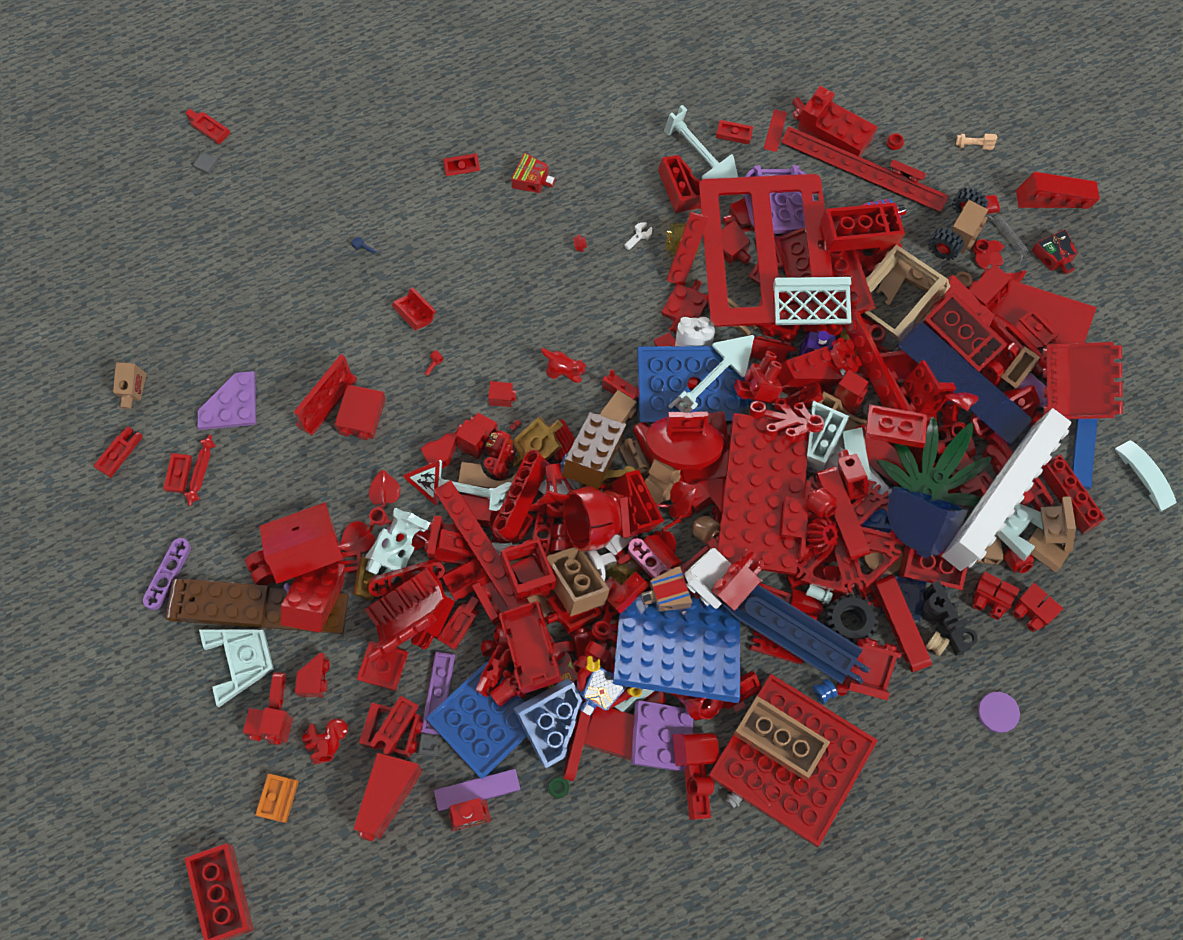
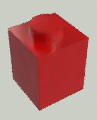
(501, 394)

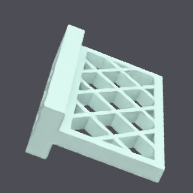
(815, 285)

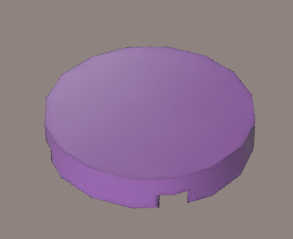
(998, 712)

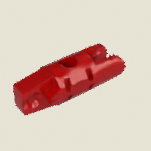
(493, 670)

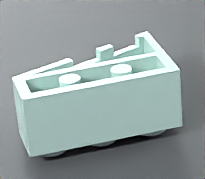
(823, 443)

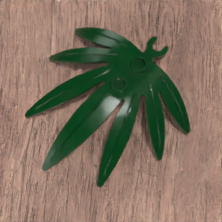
(935, 480)

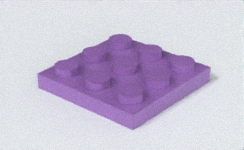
(654, 734)

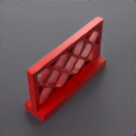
(324, 396)

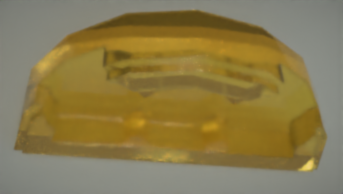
(619, 572)

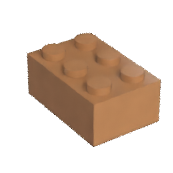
(577, 581)

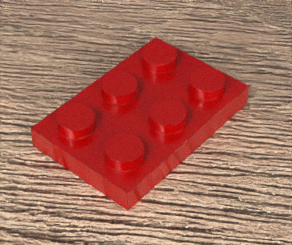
(896, 426)

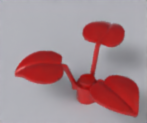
(950, 411)
(554, 478)
(682, 496)
(357, 535)

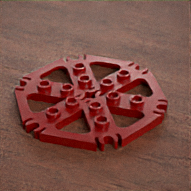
(850, 569)

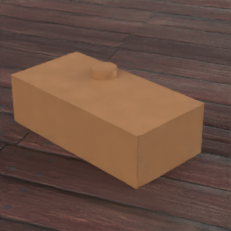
(781, 738)

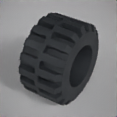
(858, 607)

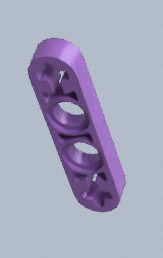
(163, 572)

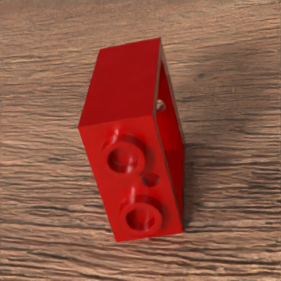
(535, 586)
(371, 724)

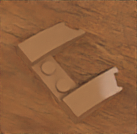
(897, 275)

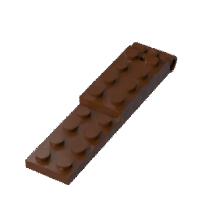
(239, 605)

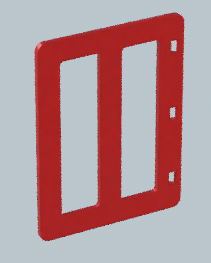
(759, 189)

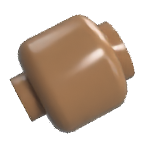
(705, 529)

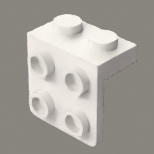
(705, 573)

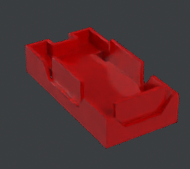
(530, 647)

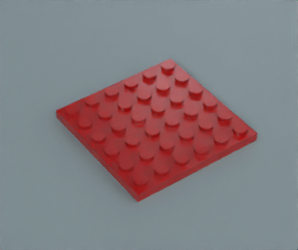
(802, 805)

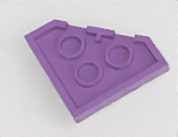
(231, 405)

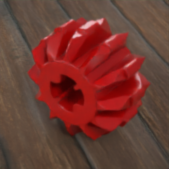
(822, 534)

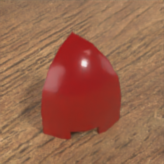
(805, 603)

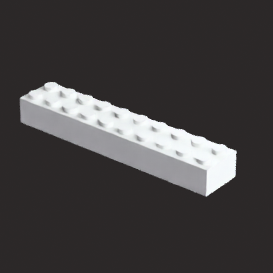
(1007, 491)

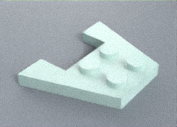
(1015, 526)
(246, 655)

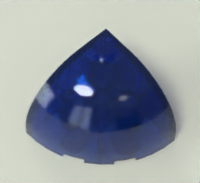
(923, 522)

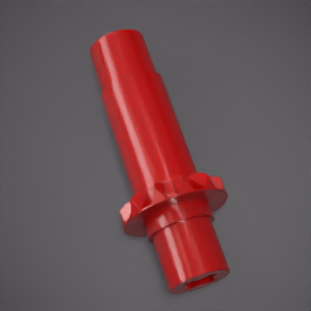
(509, 686)

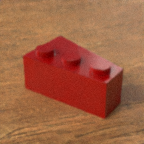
(679, 184)
(974, 303)
(810, 368)

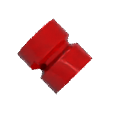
(561, 539)
(258, 567)
(597, 652)

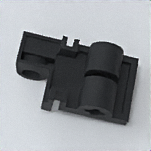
(940, 608)

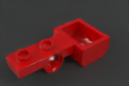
(694, 753)

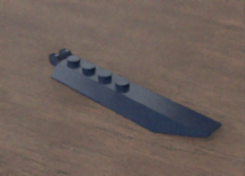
(800, 634)

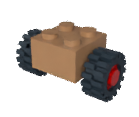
(966, 228)

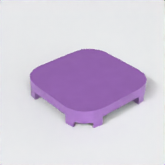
(785, 206)

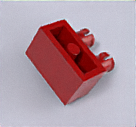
(763, 378)

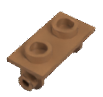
(634, 456)

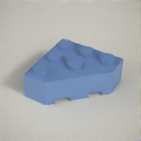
(550, 720)

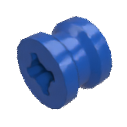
(825, 691)

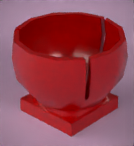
(595, 518)

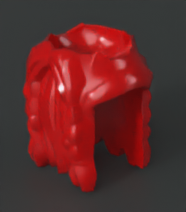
(699, 707)

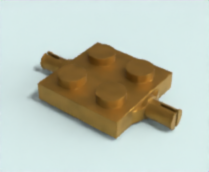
(539, 437)

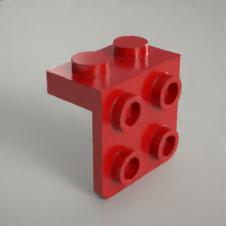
(431, 544)

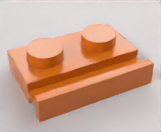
(277, 798)

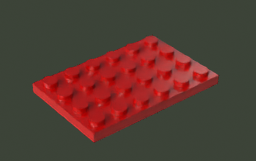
(795, 260)

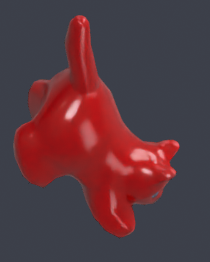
(560, 364)

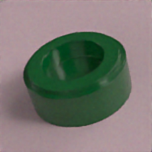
(558, 787)

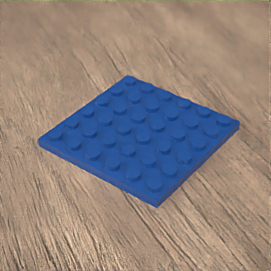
(679, 650)

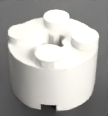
(695, 332)

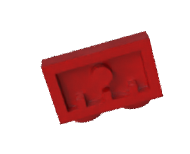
(925, 390)
(490, 601)

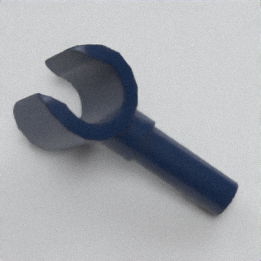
(358, 243)

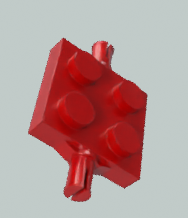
(685, 303)
(569, 623)

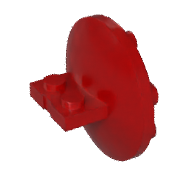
(685, 440)

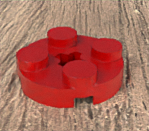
(845, 355)

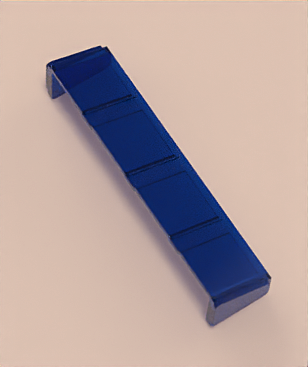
(949, 367)

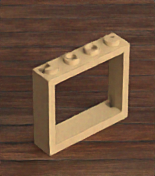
(923, 306)

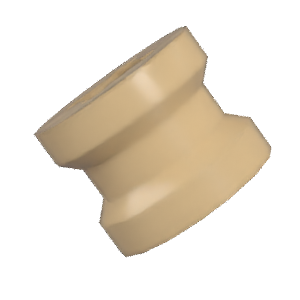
(937, 643)

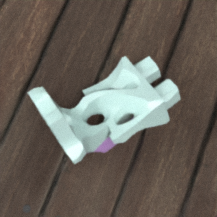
(387, 554)

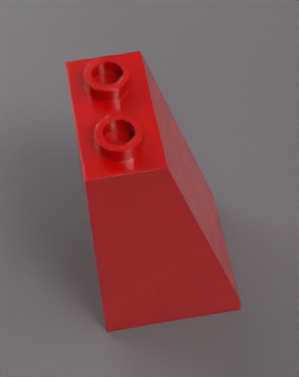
(385, 793)

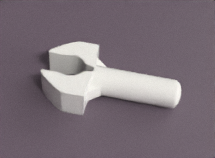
(644, 235)

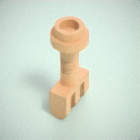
(987, 142)

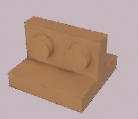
(1059, 524)

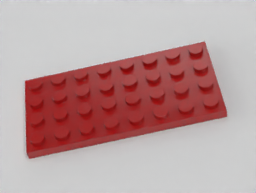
(756, 483)

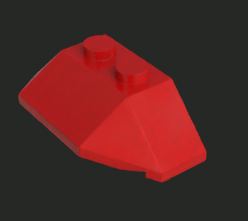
(1023, 397)

